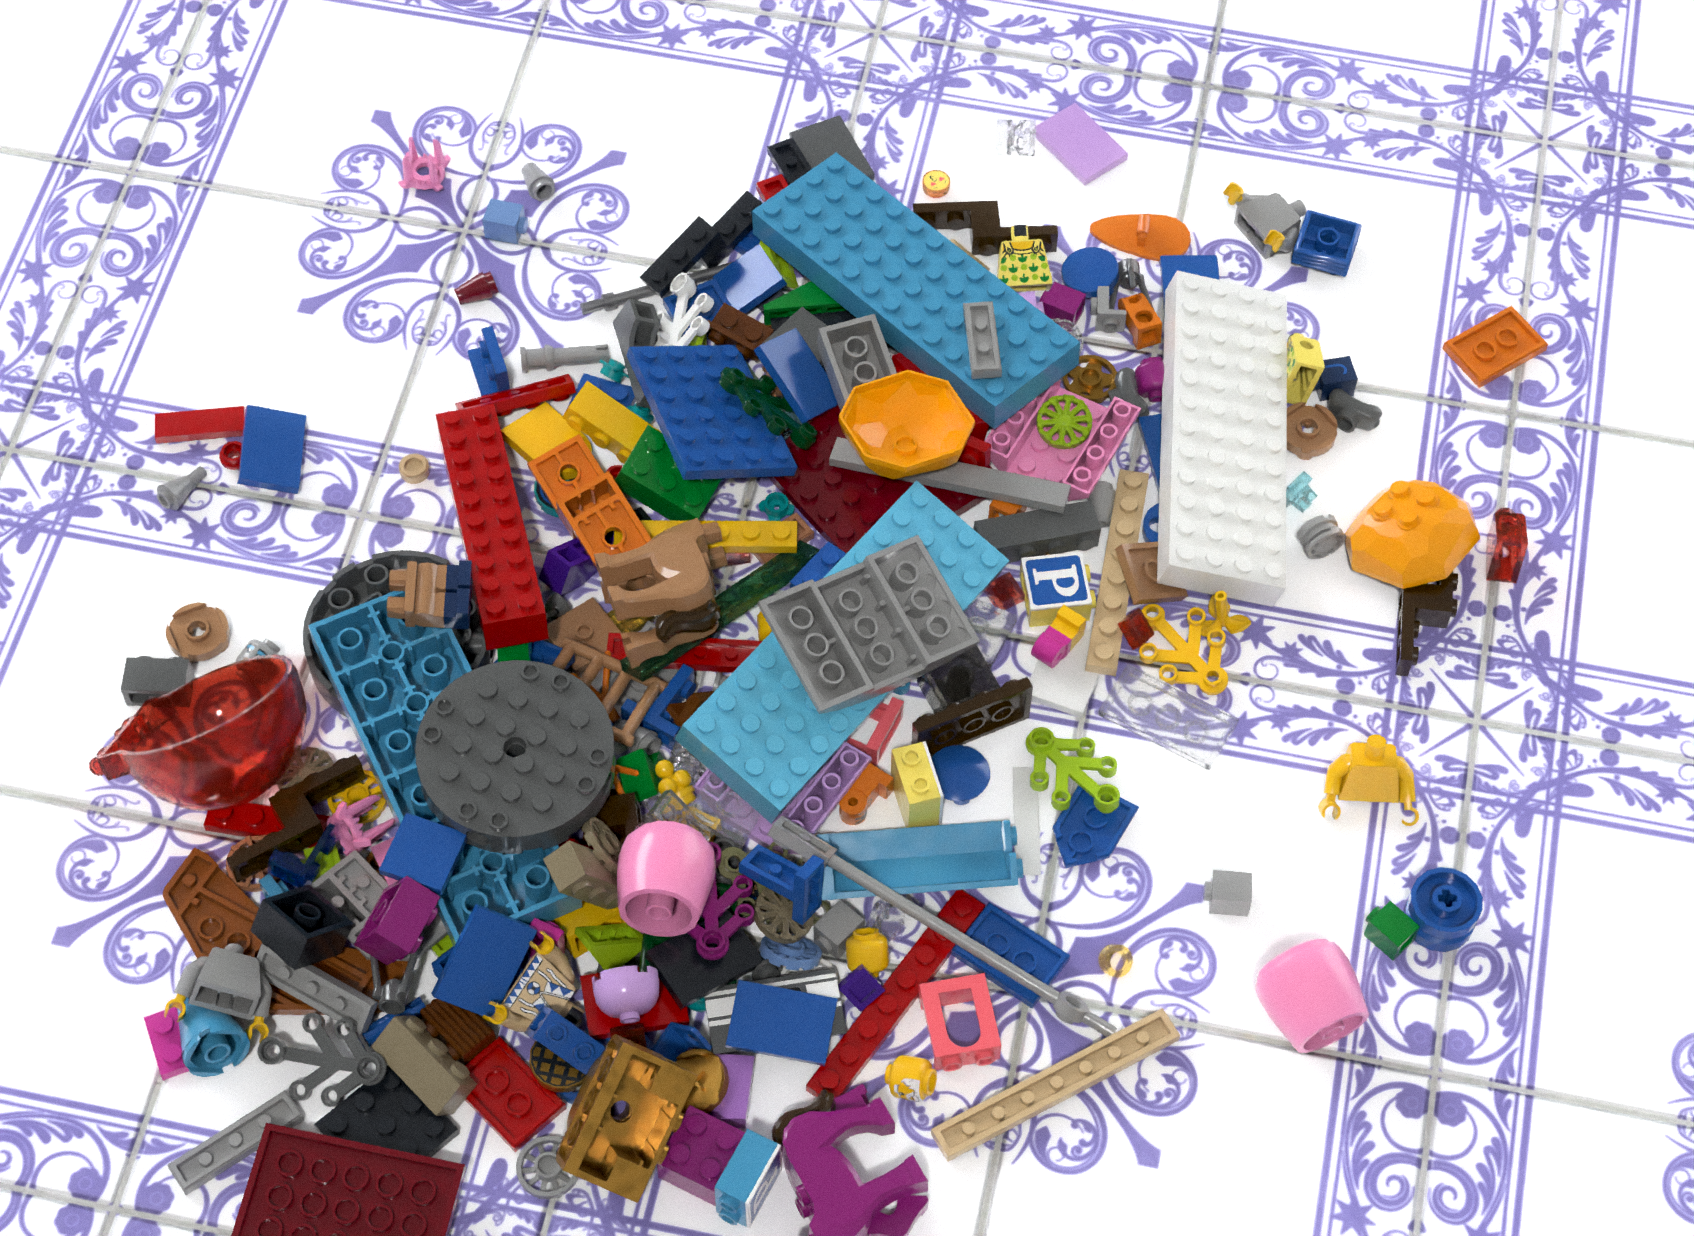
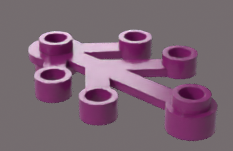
(715, 908)

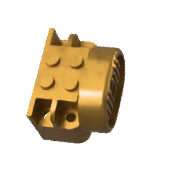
(625, 1147)

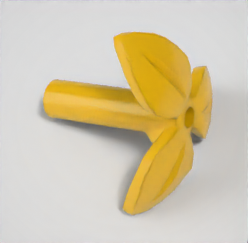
(1219, 609)

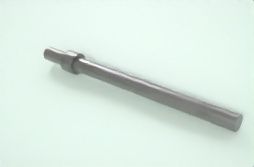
(610, 300)

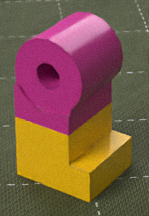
(1059, 637)

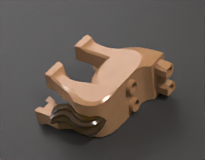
(675, 582)

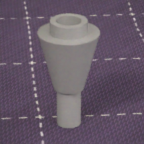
(175, 492)

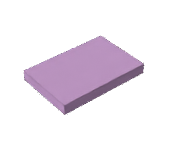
(1080, 143)

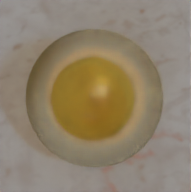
(1105, 957)

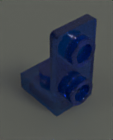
(292, 870)

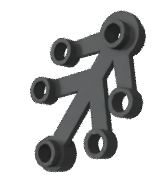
(329, 1061)

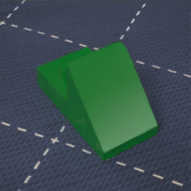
(646, 782)

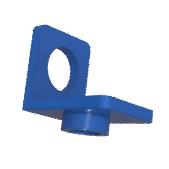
(676, 1041)

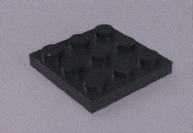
(389, 1118)

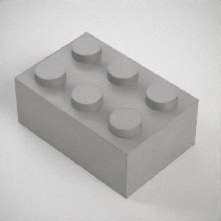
(853, 355)

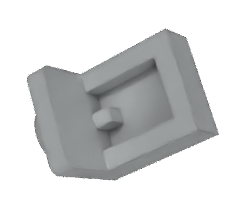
(1105, 318)

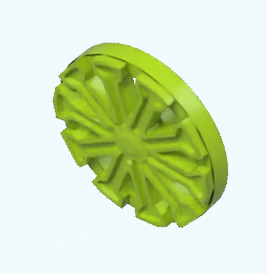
(1064, 421)

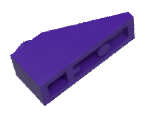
(568, 566)

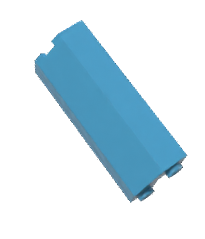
(926, 858)

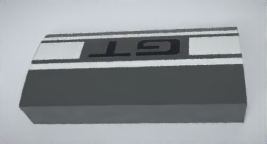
(721, 1002)

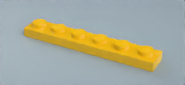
(739, 535)

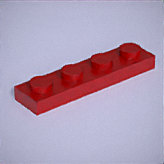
(524, 396)
(248, 820)

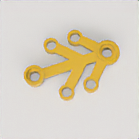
(1186, 652)

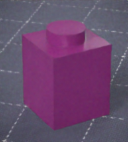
(1063, 303)

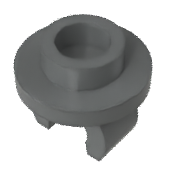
(766, 970)

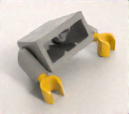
(1266, 219)
(227, 984)

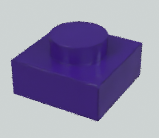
(861, 987)

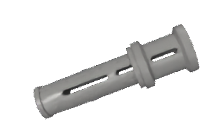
(550, 357)

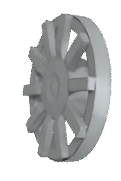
(545, 1168)

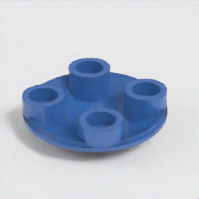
(961, 773)

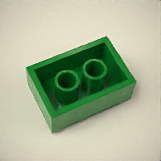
(656, 482)

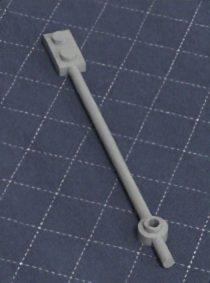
(1067, 1006)

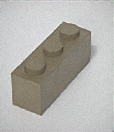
(582, 875)
(424, 1064)

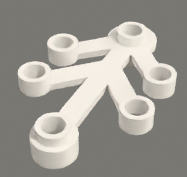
(684, 288)

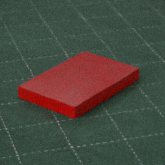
(656, 1019)
(510, 1095)

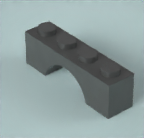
(634, 327)

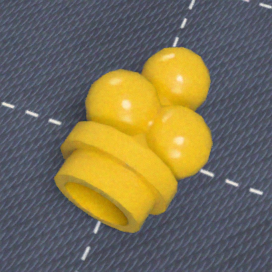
(677, 782)

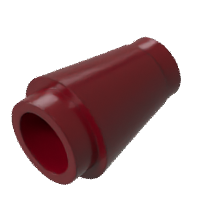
(477, 288)

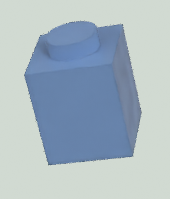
(504, 221)

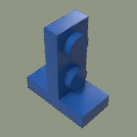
(657, 717)
(796, 883)

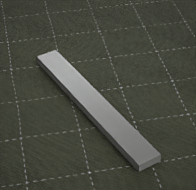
(972, 480)

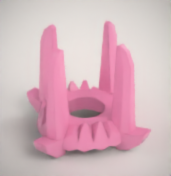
(436, 165)
(348, 816)

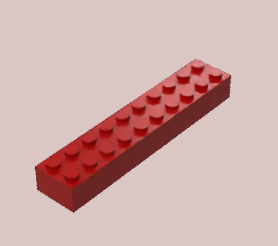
(491, 527)

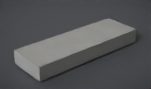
(982, 340)

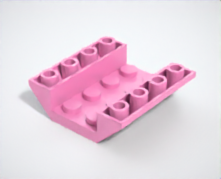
(1021, 450)

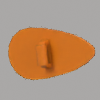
(1143, 235)

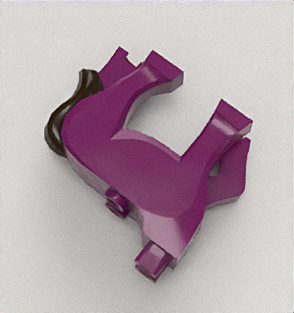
(826, 1180)

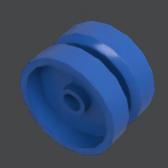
(1445, 908)

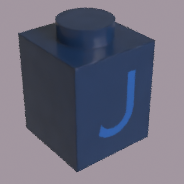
(1337, 374)

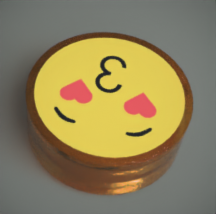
(936, 183)

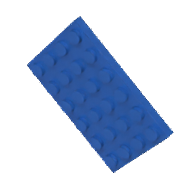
(701, 420)

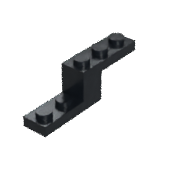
(702, 244)

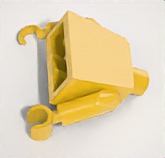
(1370, 774)

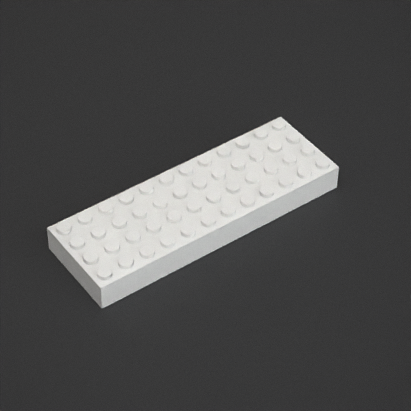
(1223, 440)

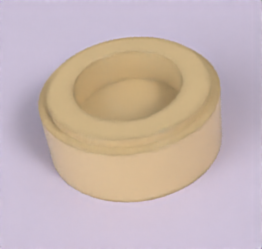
(414, 468)

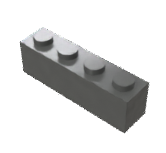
(1042, 531)

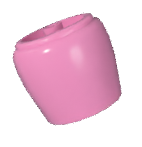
(664, 878)
(1312, 995)

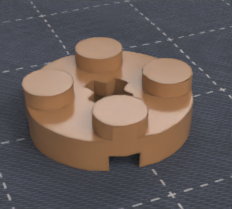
(1323, 435)
(202, 647)

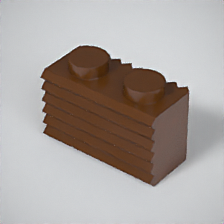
(458, 1029)

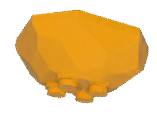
(906, 424)
(1411, 534)

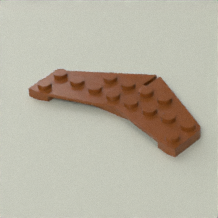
(218, 913)

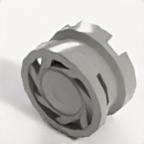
(1321, 536)

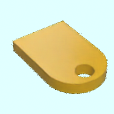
(540, 432)

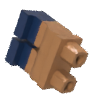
(433, 595)

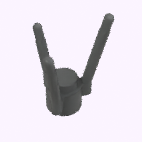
(1129, 278)
(394, 993)

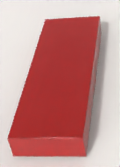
(199, 424)

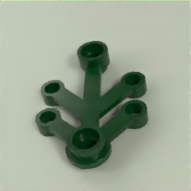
(753, 403)

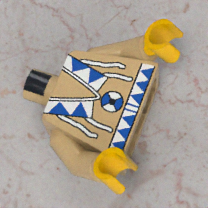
(545, 982)

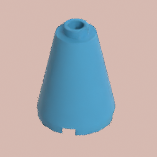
(210, 1040)

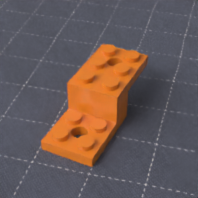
(589, 503)

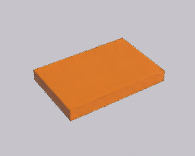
(1495, 346)

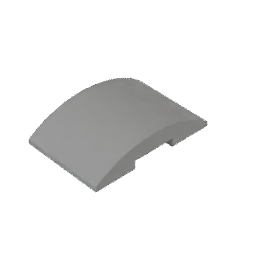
(869, 626)

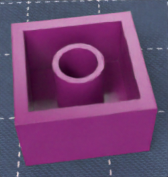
(398, 921)
(699, 1153)

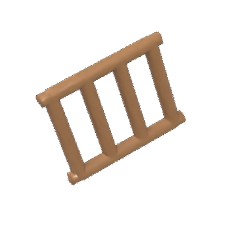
(599, 659)

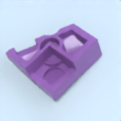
(736, 1102)

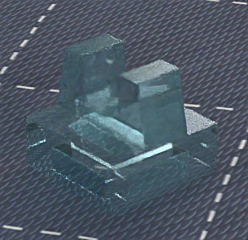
(1299, 493)

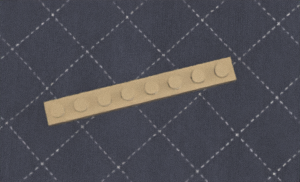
(1113, 590)
(1054, 1085)

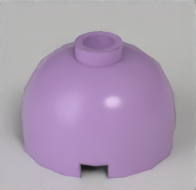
(626, 992)

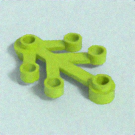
(1045, 745)

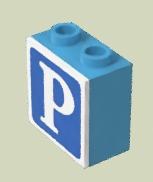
(748, 1179)

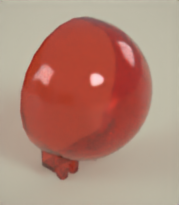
(214, 737)

